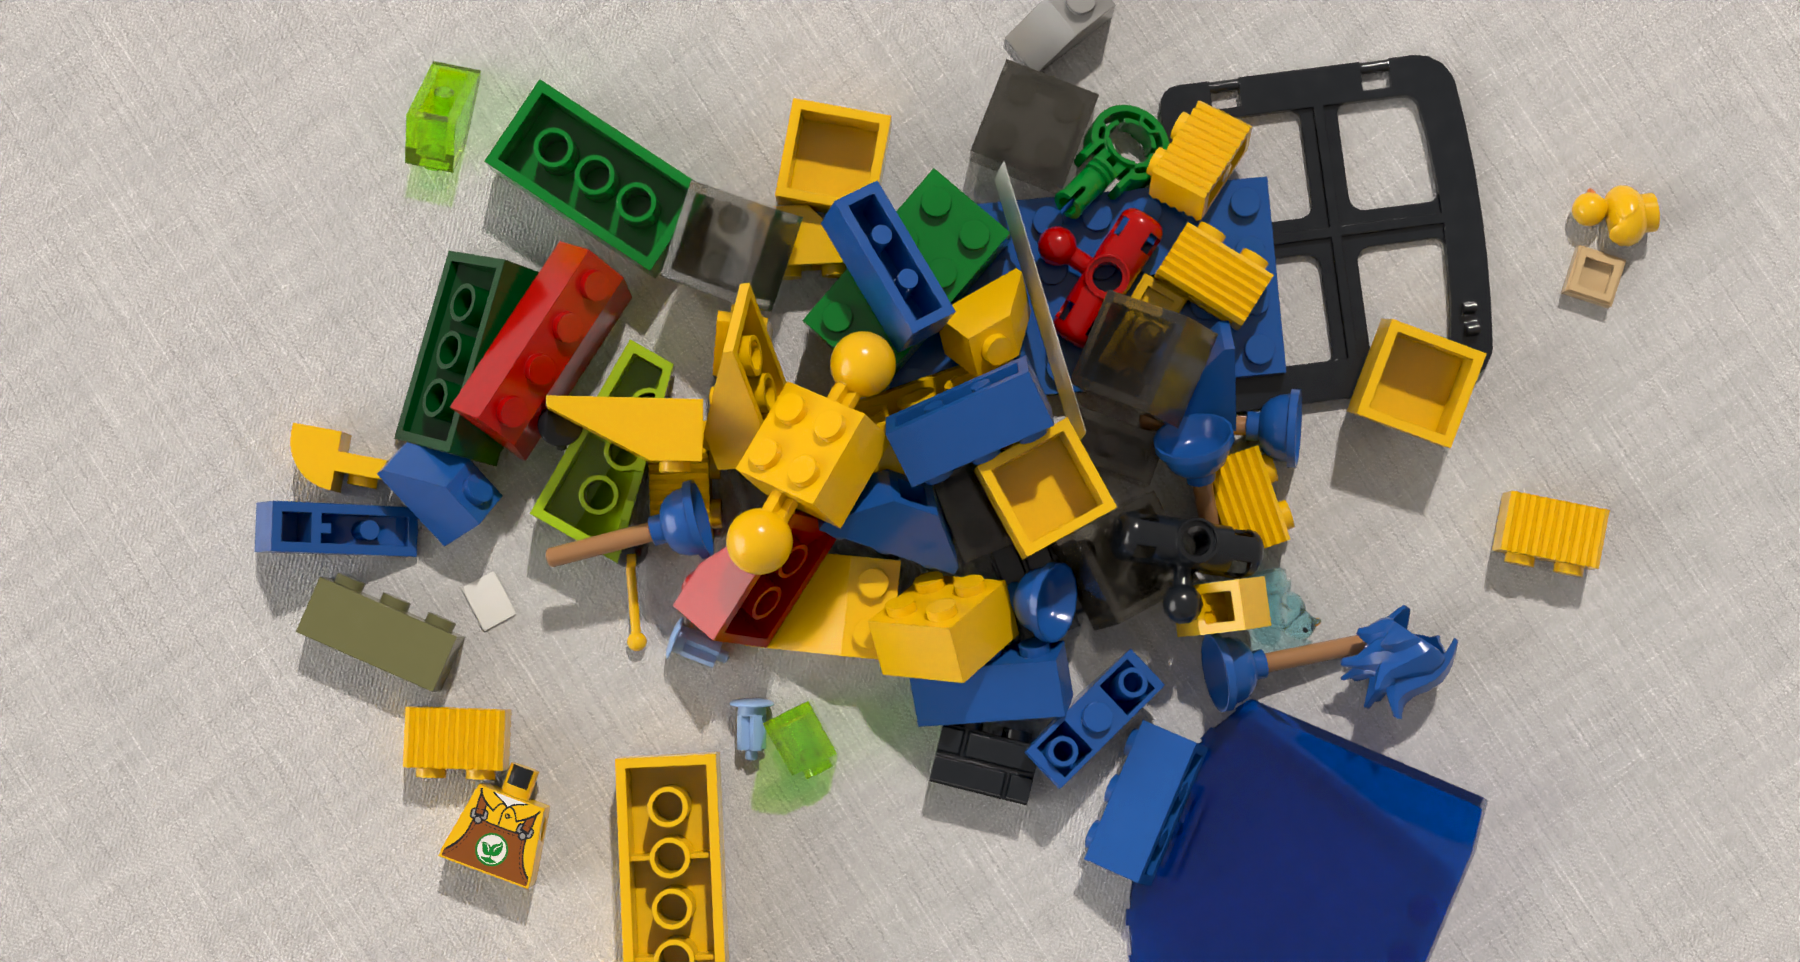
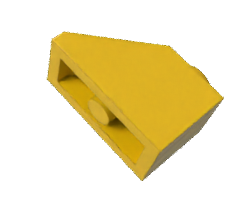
(988, 325)

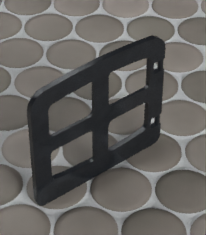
(1339, 231)

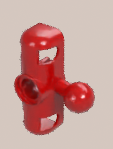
(1059, 247)

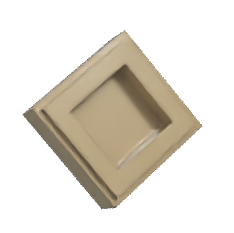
(1593, 276)

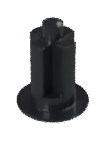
(557, 429)

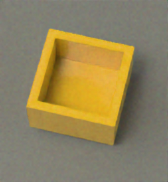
(830, 153)
(1416, 382)
(1045, 488)
(943, 627)

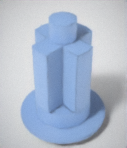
(695, 645)
(750, 727)

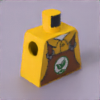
(502, 829)

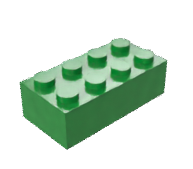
(592, 176)
(953, 238)

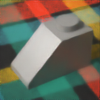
(1057, 28)

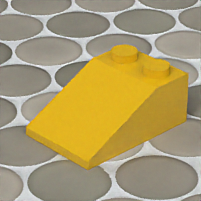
(745, 384)
(650, 428)
(837, 605)

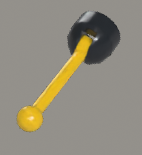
(630, 559)

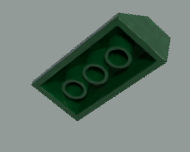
(466, 317)

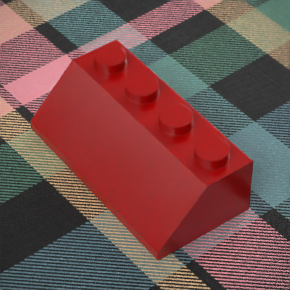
(543, 346)

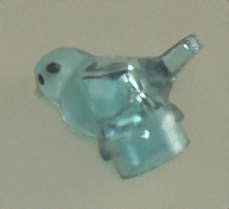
(1286, 607)

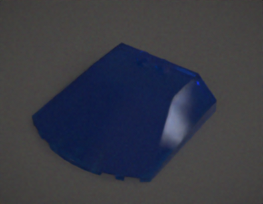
(1305, 852)

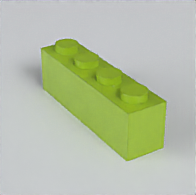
(595, 479)

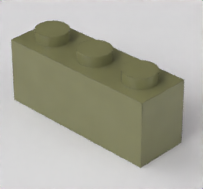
(381, 631)

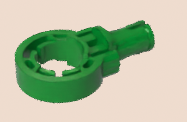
(1107, 162)

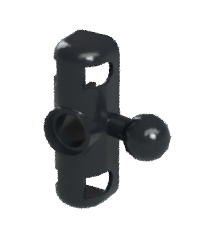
(1214, 553)

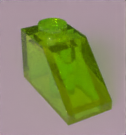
(441, 117)
(802, 739)

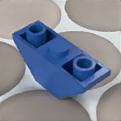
(899, 522)
(1094, 718)

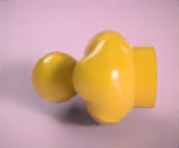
(1625, 212)

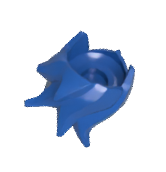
(1398, 661)

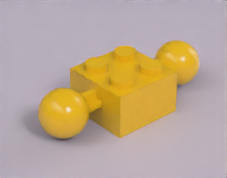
(812, 454)

